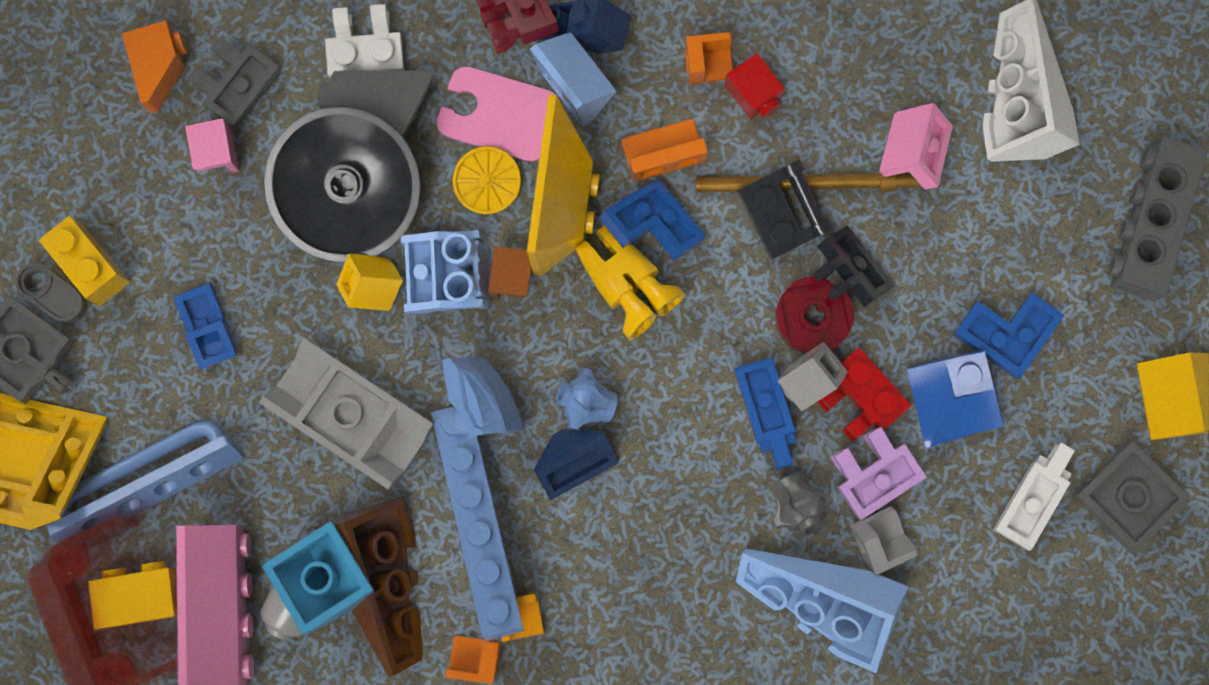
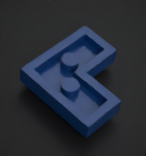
(657, 212)
(1010, 344)

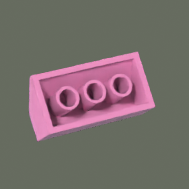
(213, 605)

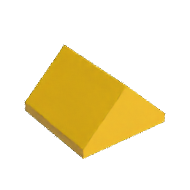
(1176, 395)

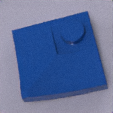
(954, 397)

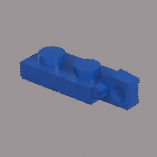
(767, 410)

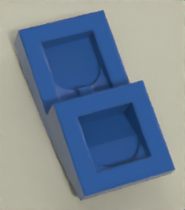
(205, 326)

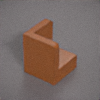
(509, 273)

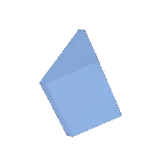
(573, 76)

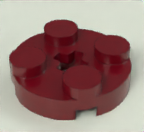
(795, 304)

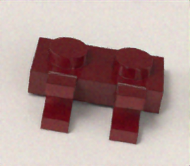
(528, 21)

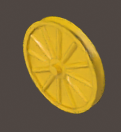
(486, 180)

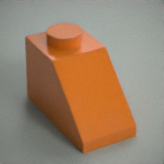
(155, 61)

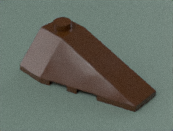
(379, 543)

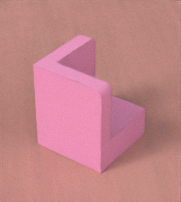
(212, 145)

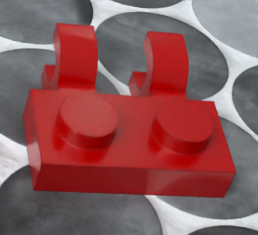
(871, 394)

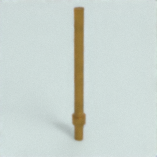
(815, 182)

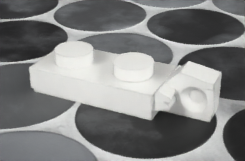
(1036, 498)

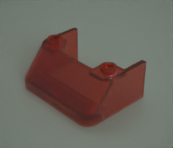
(67, 620)

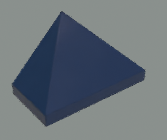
(573, 459)

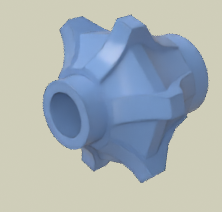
(586, 400)

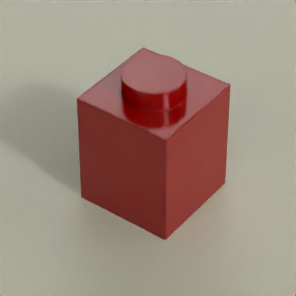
(754, 88)

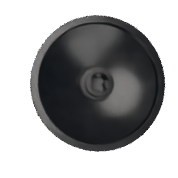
(342, 183)

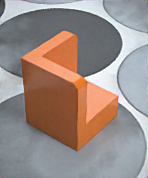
(708, 57)
(474, 660)

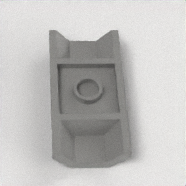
(348, 415)

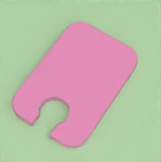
(506, 115)

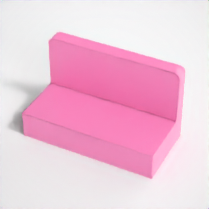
(917, 144)

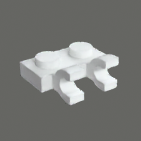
(367, 52)

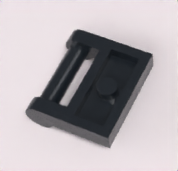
(773, 215)

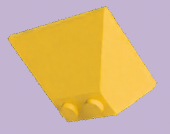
(561, 192)
(42, 459)

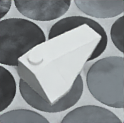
(1031, 102)

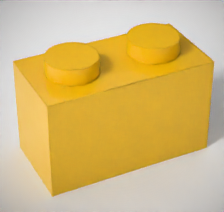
(84, 261)
(134, 597)

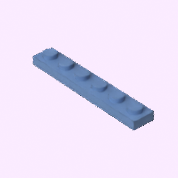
(478, 529)

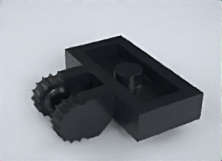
(854, 266)

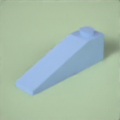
(839, 601)

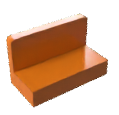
(664, 150)

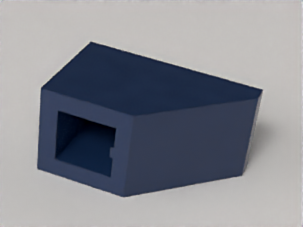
(594, 23)

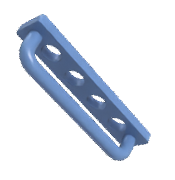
(146, 491)

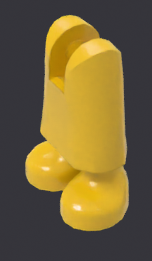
(625, 276)

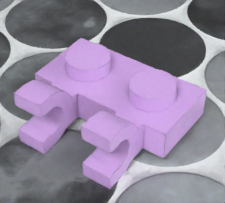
(880, 481)

